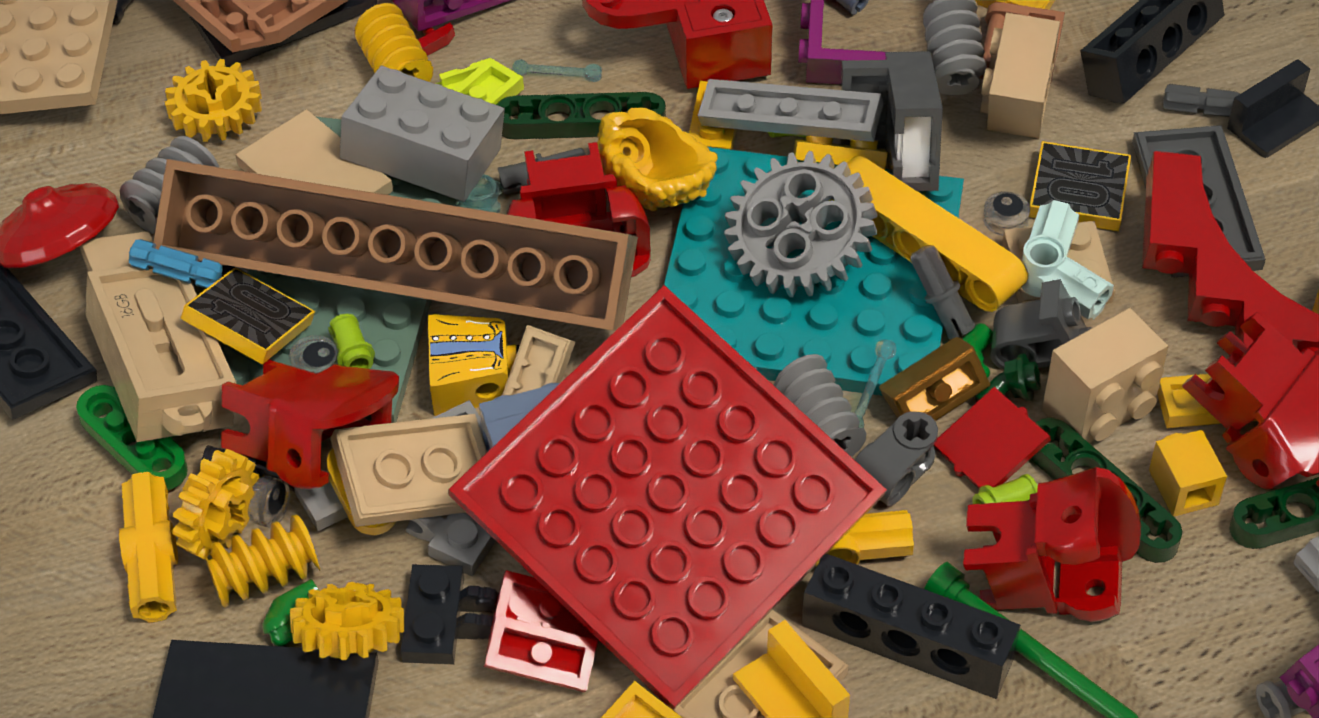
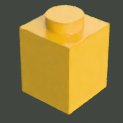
(1187, 472)

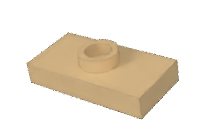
(539, 361)

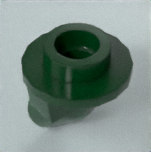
(1019, 377)

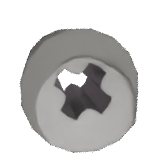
(955, 45)
(143, 192)
(817, 395)

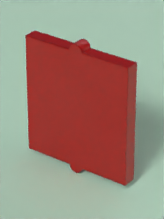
(991, 440)

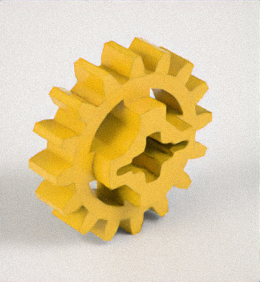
(213, 100)
(215, 503)
(347, 620)

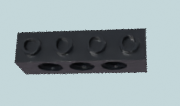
(1144, 44)
(910, 625)

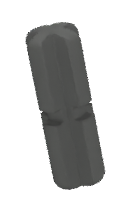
(1189, 99)

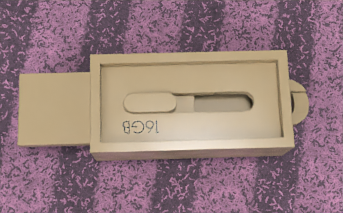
(158, 363)

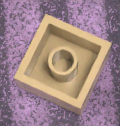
(1019, 74)
(1105, 376)

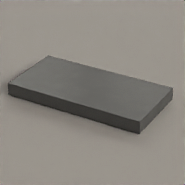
(1219, 181)

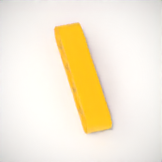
(913, 221)

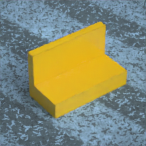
(792, 680)

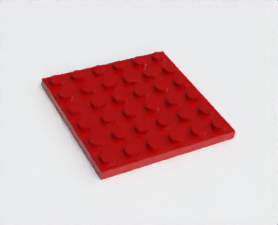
(667, 495)

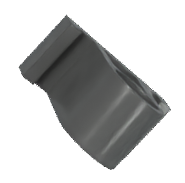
(1036, 326)

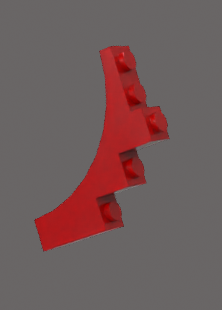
(1187, 239)

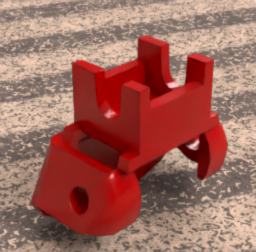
(574, 194)

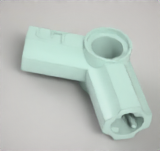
(1047, 260)

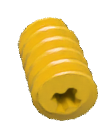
(391, 42)
(261, 559)

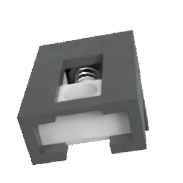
(910, 114)

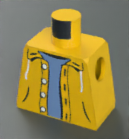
(467, 360)

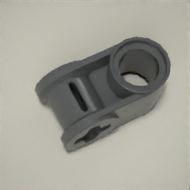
(901, 454)

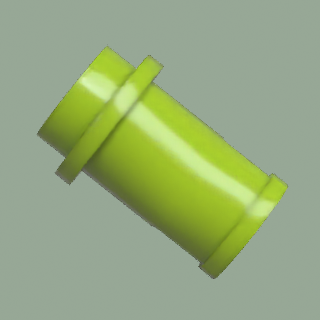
(350, 342)
(1011, 491)

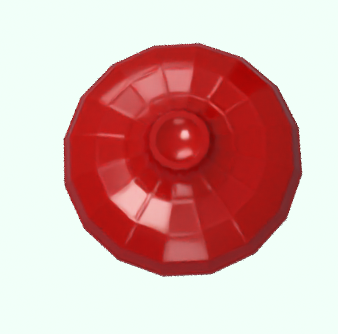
(54, 223)

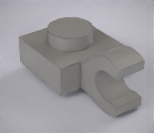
(453, 540)

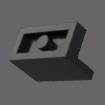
(1275, 111)

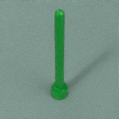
(950, 583)

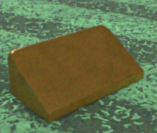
(937, 381)

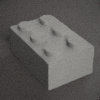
(421, 133)

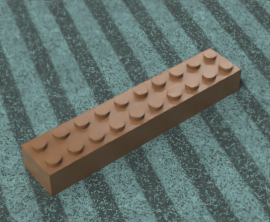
(397, 244)

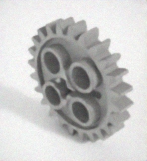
(825, 251)

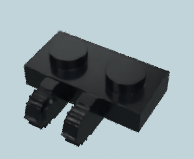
(434, 614)

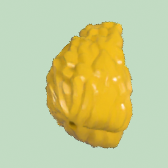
(658, 158)

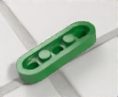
(115, 434)

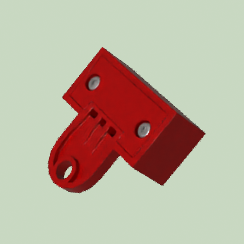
(709, 36)

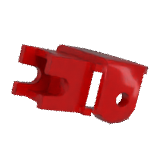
(1277, 389)
(299, 409)
(1076, 520)

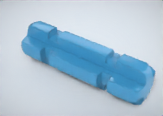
(174, 263)

